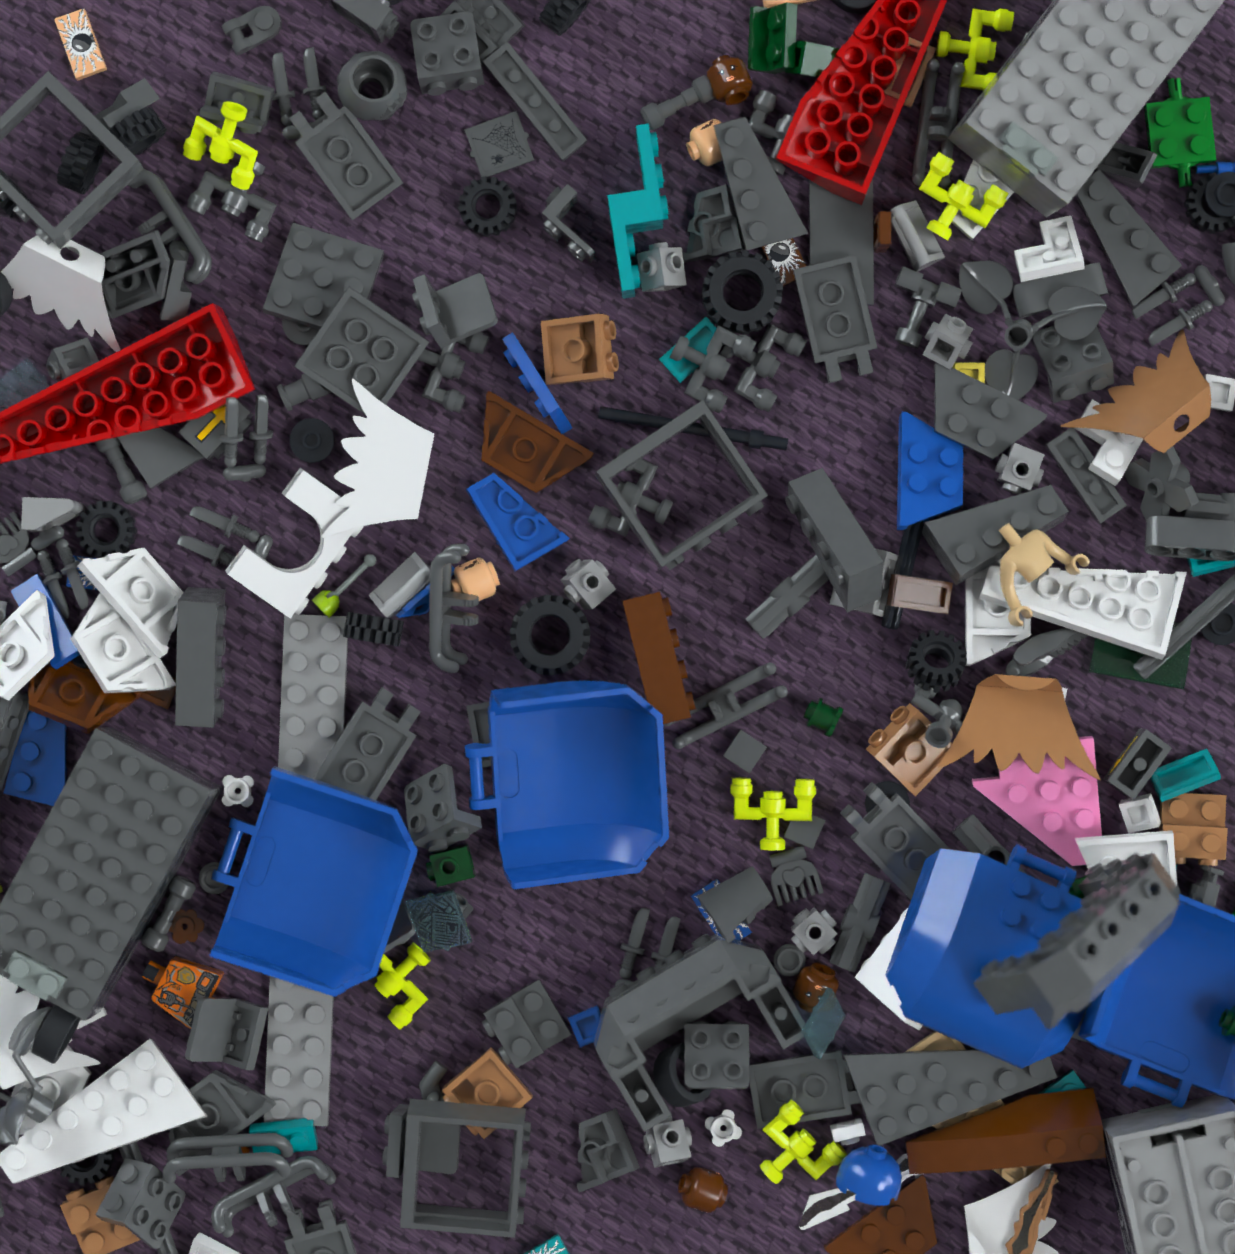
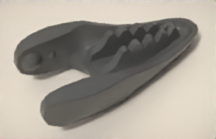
(1041, 650)

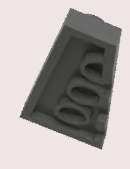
(1131, 246)

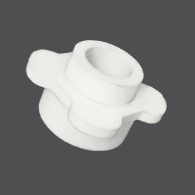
(231, 784)
(732, 1130)

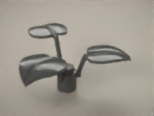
(1073, 309)
(26, 1101)

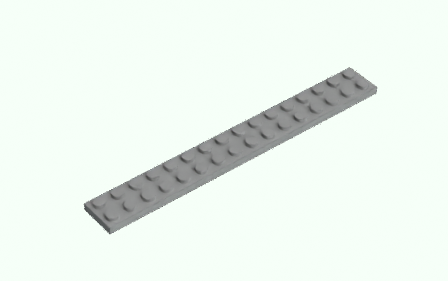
(309, 727)

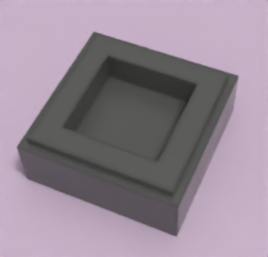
(744, 751)
(805, 832)

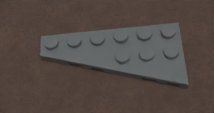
(928, 1087)

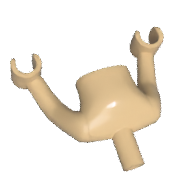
(1030, 559)

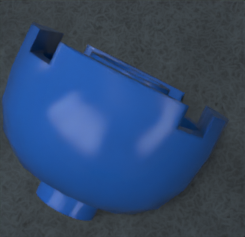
(870, 1175)

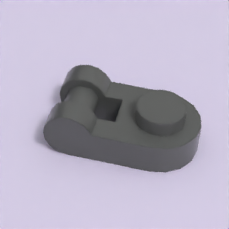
(264, 23)

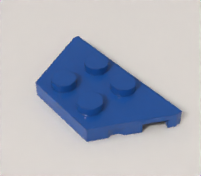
(927, 473)

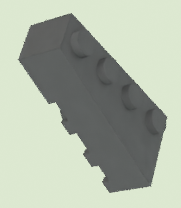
(972, 537)
(837, 539)
(199, 657)

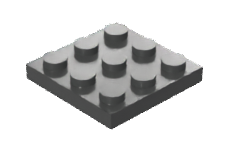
(316, 274)
(361, 345)

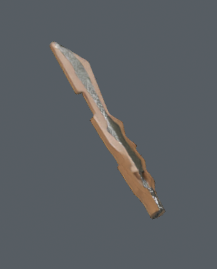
(1030, 1216)

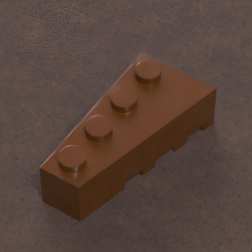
(656, 656)

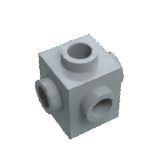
(661, 268)
(948, 341)
(1030, 463)
(587, 583)
(804, 922)
(666, 1152)

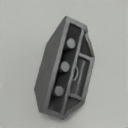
(135, 274)

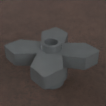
(1164, 483)

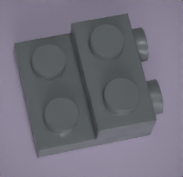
(371, 16)
(525, 1024)

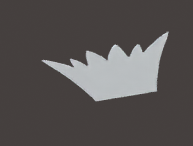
(62, 285)
(388, 470)
(12, 1010)
(993, 1218)

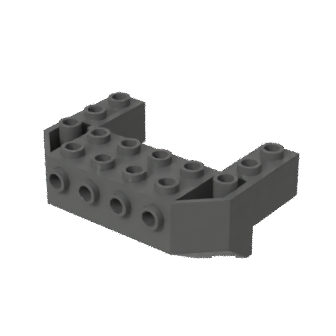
(1119, 919)
(677, 995)

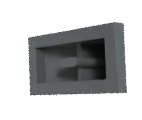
(1127, 164)

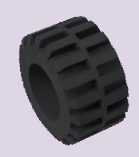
(751, 266)
(550, 663)

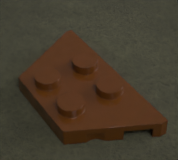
(527, 447)
(75, 697)
(897, 1228)

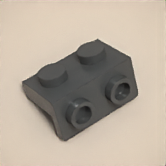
(252, 96)

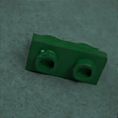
(772, 38)

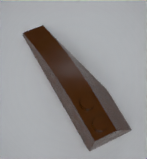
(1013, 1135)

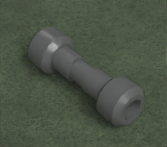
(656, 114)
(131, 489)
(156, 936)

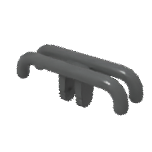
(936, 122)
(181, 225)
(440, 611)
(726, 707)
(227, 1153)
(264, 1187)

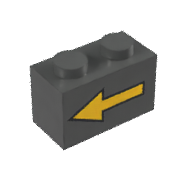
(206, 431)
(1137, 763)

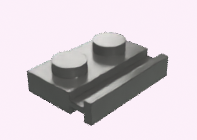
(1206, 889)

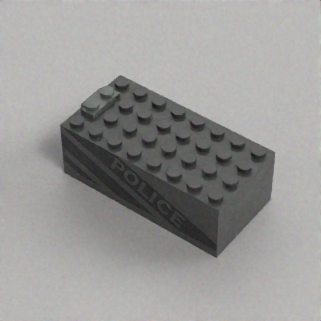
(99, 871)

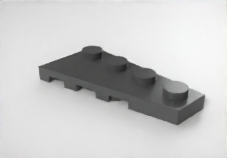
(756, 191)

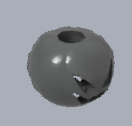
(373, 67)

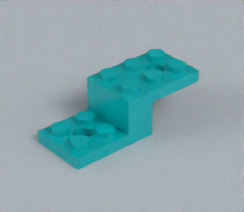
(637, 210)

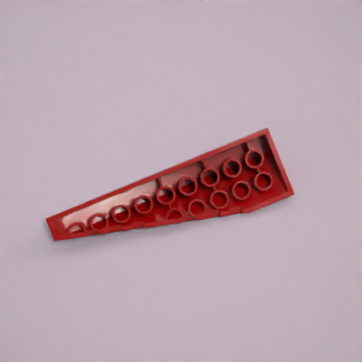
(846, 114)
(143, 387)

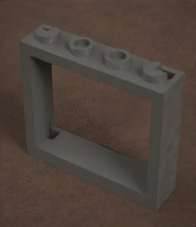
(100, 196)
(723, 524)
(457, 1218)

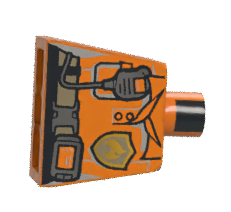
(181, 986)

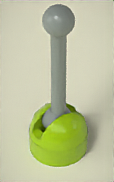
(328, 600)

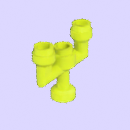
(979, 48)
(223, 144)
(958, 198)
(772, 808)
(393, 981)
(797, 1146)

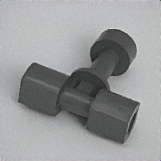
(924, 294)

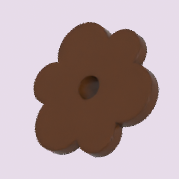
(194, 924)

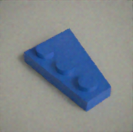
(532, 381)
(513, 523)

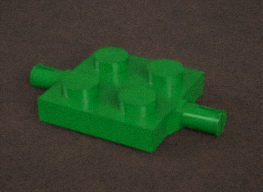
(1180, 132)

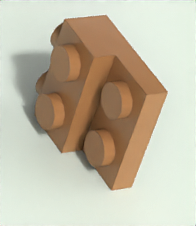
(579, 349)
(905, 751)
(1196, 826)
(487, 1083)
(91, 1232)

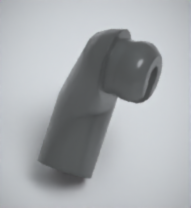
(429, 1084)

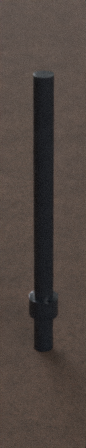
(755, 438)

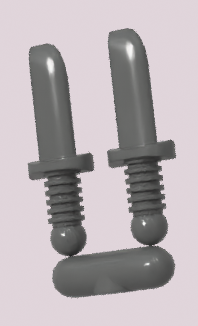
(283, 94)
(1186, 318)
(232, 437)
(230, 526)
(44, 540)
(634, 943)

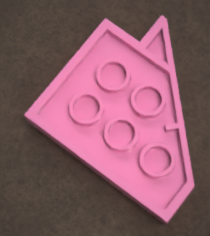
(1050, 804)

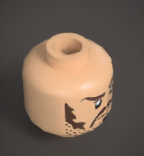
(704, 144)
(475, 578)

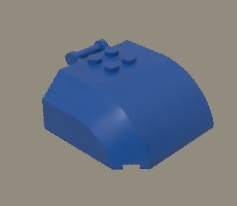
(572, 781)
(314, 885)
(958, 922)
(1170, 1006)

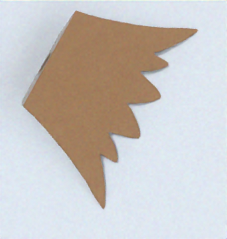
(1156, 401)
(1022, 718)

